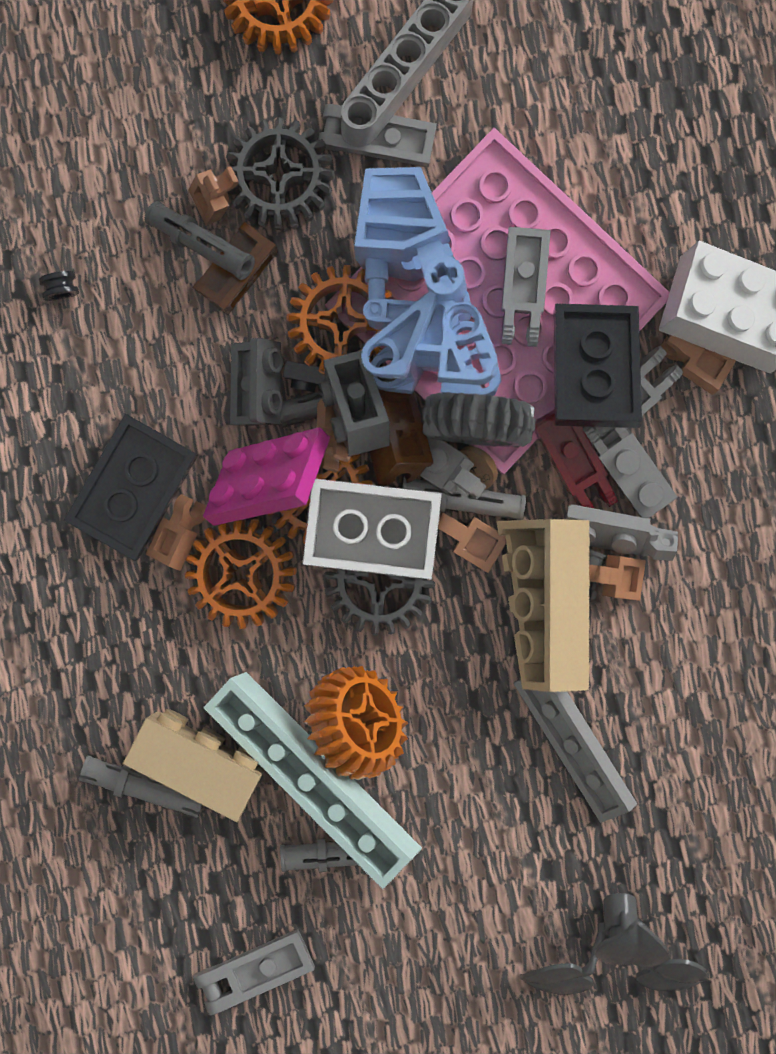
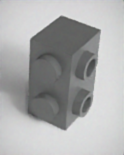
(357, 404)

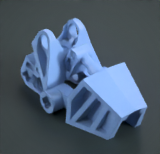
(407, 239)

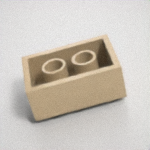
(195, 763)

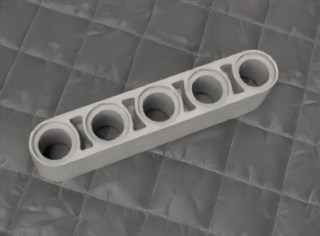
(401, 75)

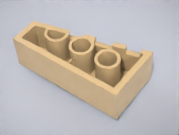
(550, 601)

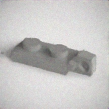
(451, 470)
(626, 533)

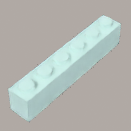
(331, 800)

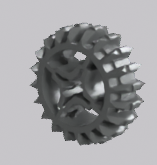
(279, 138)
(478, 419)
(376, 615)

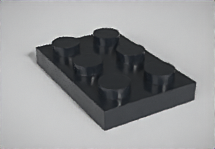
(597, 366)
(131, 487)

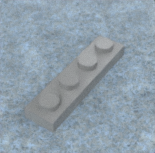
(579, 752)

